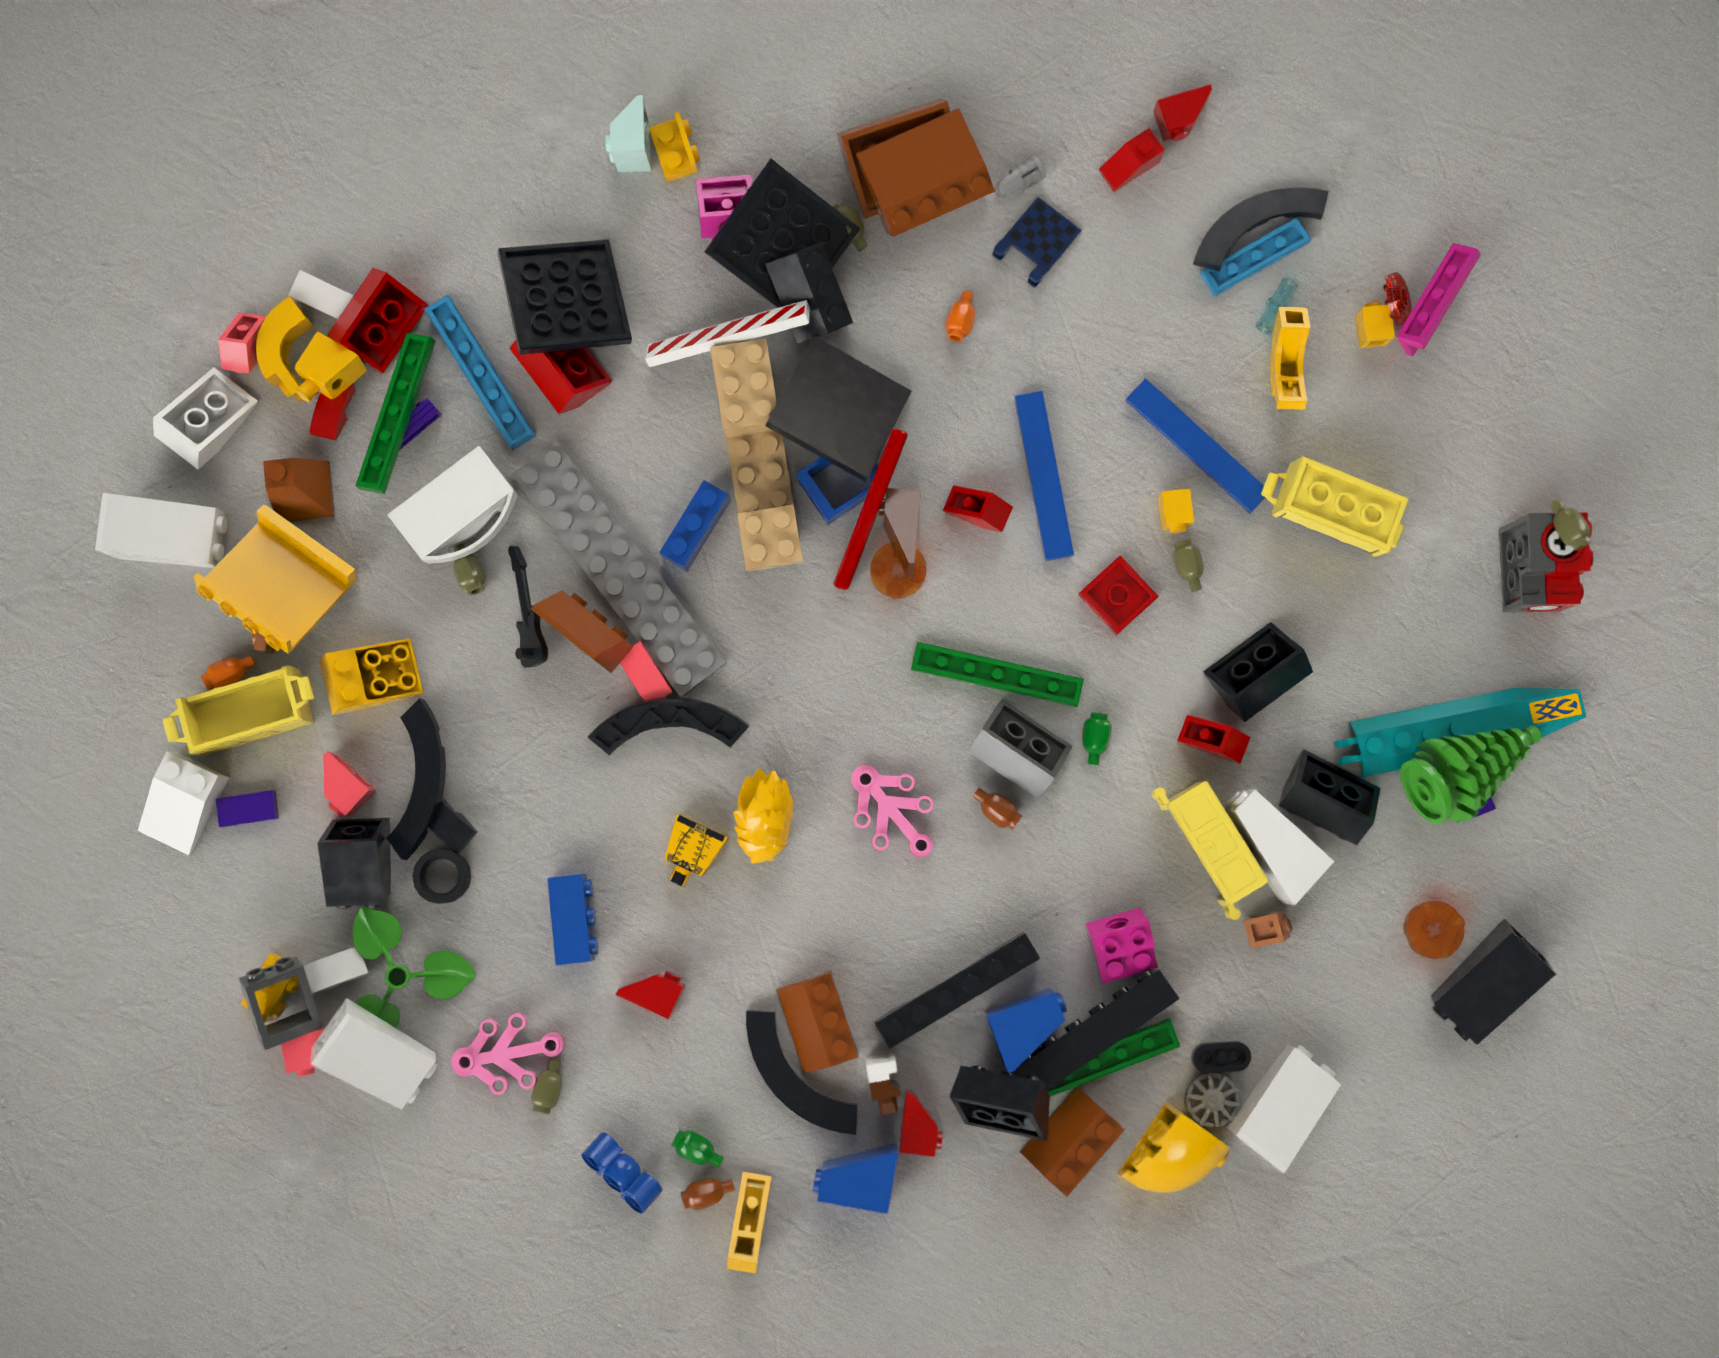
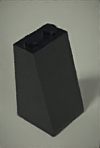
(1492, 983)

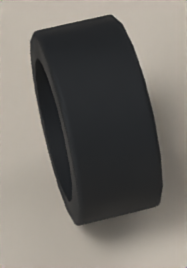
(420, 870)

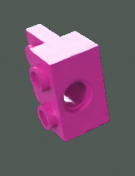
(717, 200)
(1122, 945)

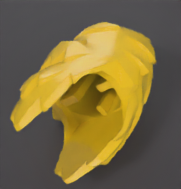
(763, 816)

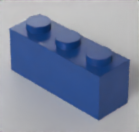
(695, 525)
(572, 919)

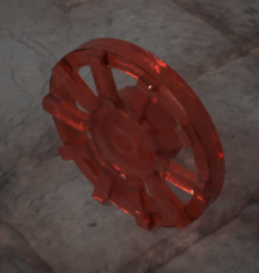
(1397, 297)

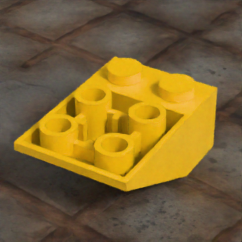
(370, 675)

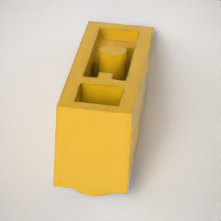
(749, 1222)

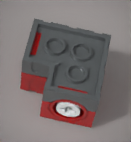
(1539, 568)

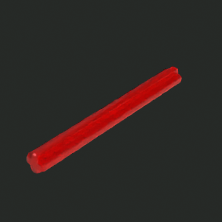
(870, 509)

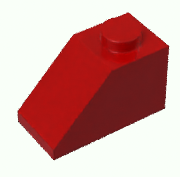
(1180, 112)
(1132, 160)
(978, 508)
(1214, 738)
(656, 993)
(918, 1129)

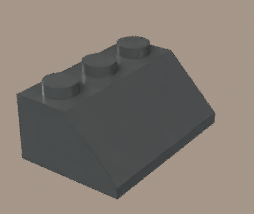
(1020, 749)

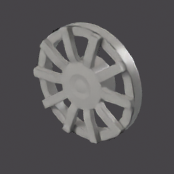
(1212, 1100)

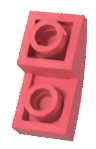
(644, 673)

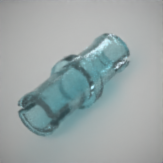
(1279, 299)

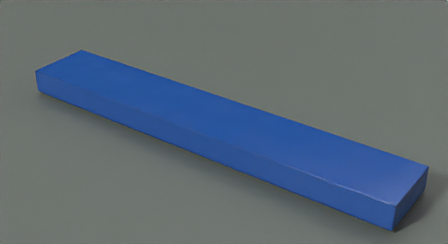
(1196, 445)
(1043, 476)

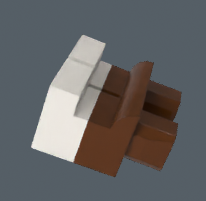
(880, 1084)

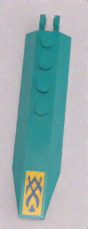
(1391, 738)

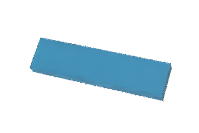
(1257, 256)

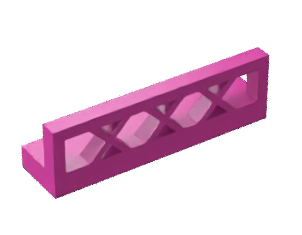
(1437, 297)

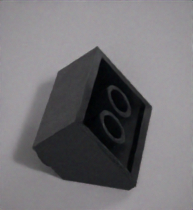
(810, 277)
(1258, 671)
(1330, 797)
(1002, 1102)

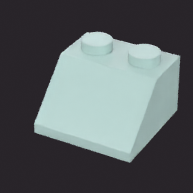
(630, 138)

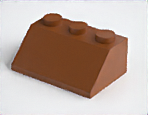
(584, 628)
(817, 1022)
(1075, 1142)

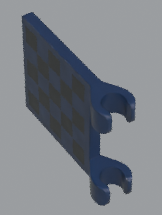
(1039, 235)

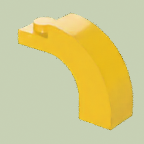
(274, 342)
(1287, 357)

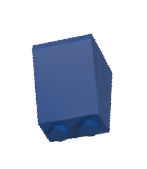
(1025, 1024)
(859, 1179)

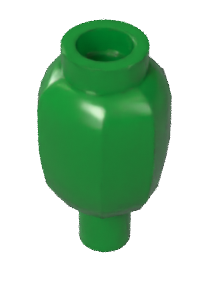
(1096, 736)
(696, 1148)

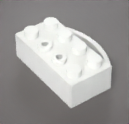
(456, 509)

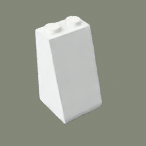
(160, 531)
(1279, 847)
(373, 1055)
(1285, 1106)

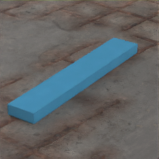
(480, 372)

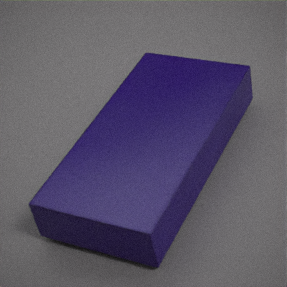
(247, 808)

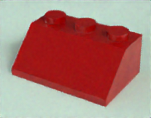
(378, 319)
(565, 376)

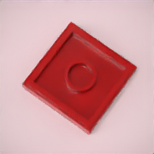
(1118, 595)

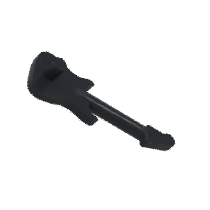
(533, 647)

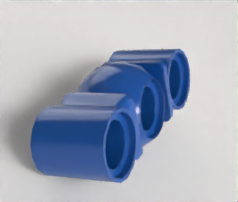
(621, 1172)

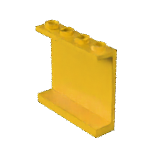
(277, 581)

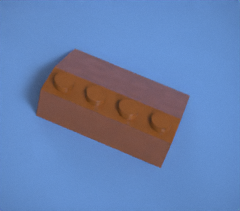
(875, 132)
(925, 173)

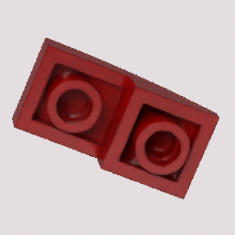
(330, 414)

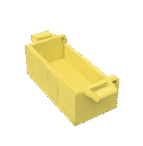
(1338, 505)
(242, 712)
(1215, 843)

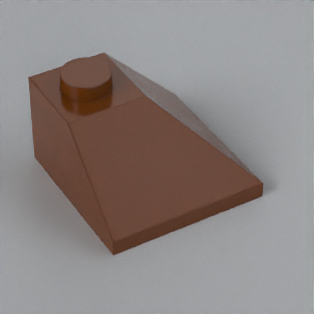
(299, 488)

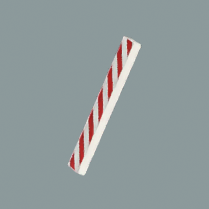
(728, 333)

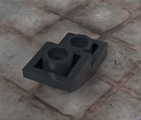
(452, 827)

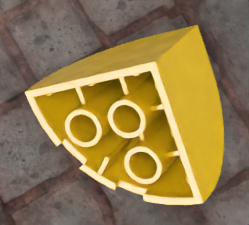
(1173, 1153)

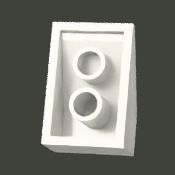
(203, 417)
(181, 801)

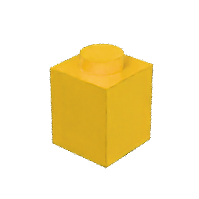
(1374, 325)
(1175, 510)

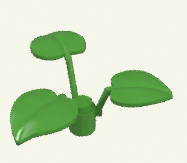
(444, 971)

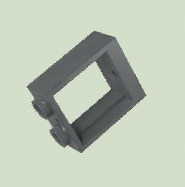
(291, 1026)

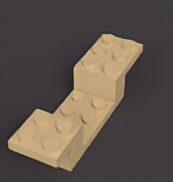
(756, 455)

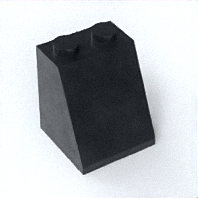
(356, 862)

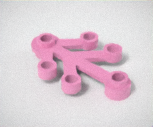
(889, 807)
(502, 1054)

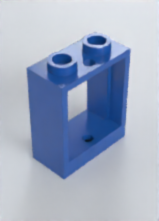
(829, 514)

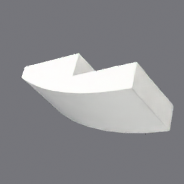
(319, 294)
(335, 970)

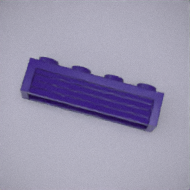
(420, 419)

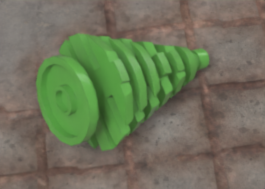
(1461, 772)

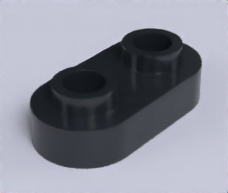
(1220, 1057)

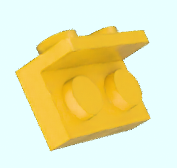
(673, 148)
(272, 998)

